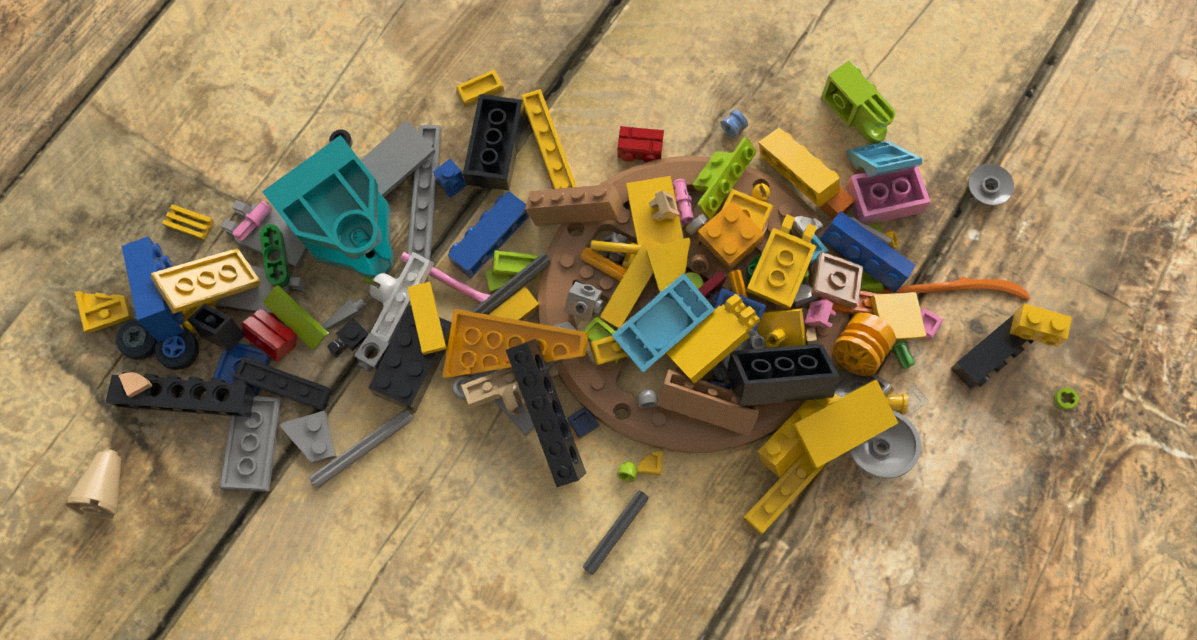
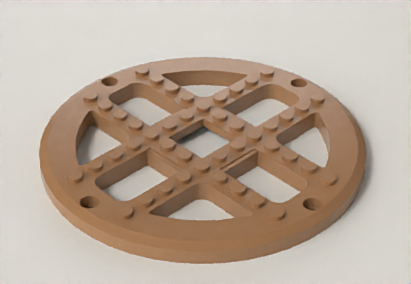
(596, 385)

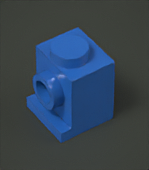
(449, 178)

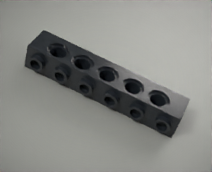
(237, 404)
(546, 412)

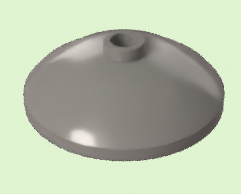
(900, 452)

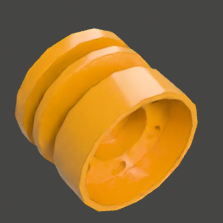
(864, 344)

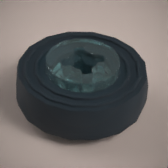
(139, 349)

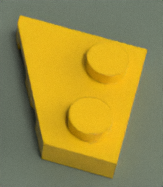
(101, 310)

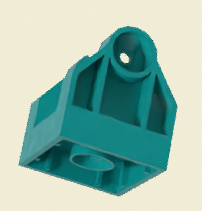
(336, 210)

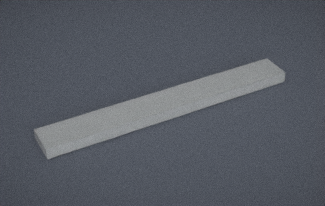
(424, 197)

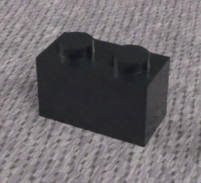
(216, 327)

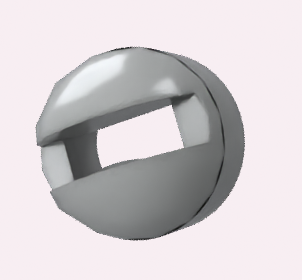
(647, 399)

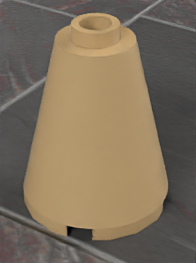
(98, 487)

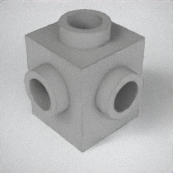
(583, 301)

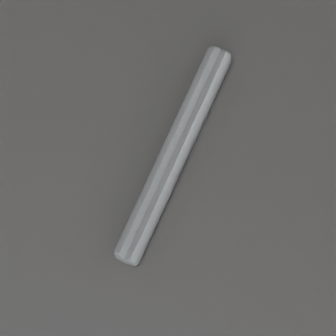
(361, 448)

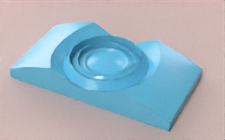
(882, 158)
(662, 322)

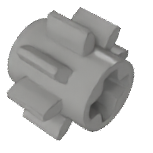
(616, 238)

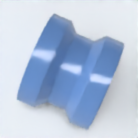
(734, 123)

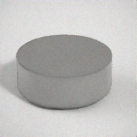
(696, 224)
(457, 388)

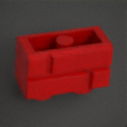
(640, 144)
(269, 334)

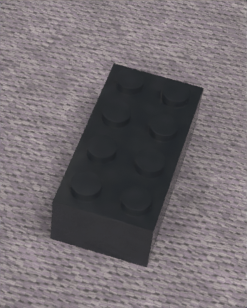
(494, 142)
(404, 369)
(782, 374)

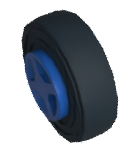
(166, 350)

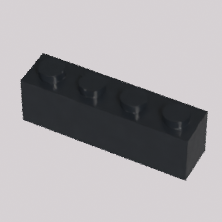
(989, 355)

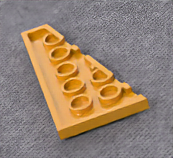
(481, 341)

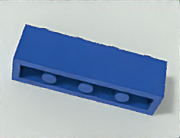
(488, 234)
(868, 251)

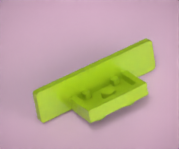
(721, 175)

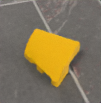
(668, 261)

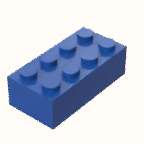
(151, 309)

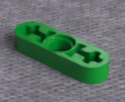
(267, 249)

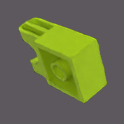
(858, 102)

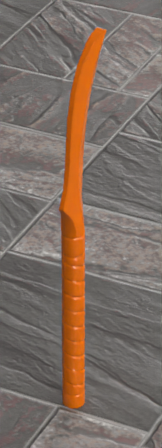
(964, 284)

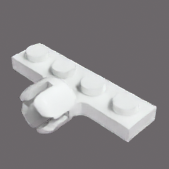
(395, 295)

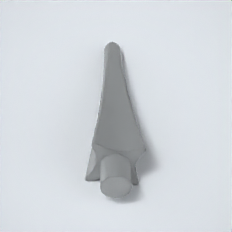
(346, 312)

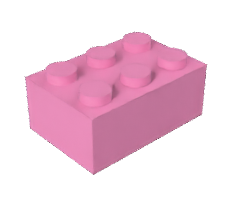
(888, 195)

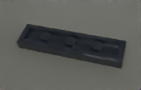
(282, 383)

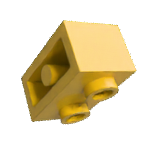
(1040, 325)

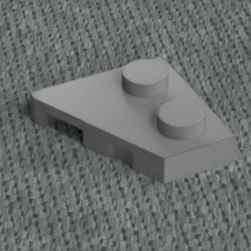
(312, 436)

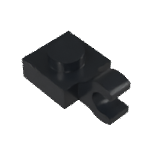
(349, 336)

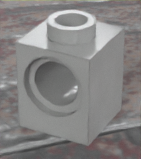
(370, 344)

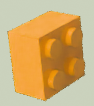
(731, 236)

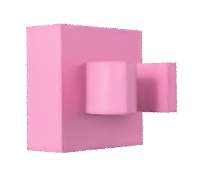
(819, 313)

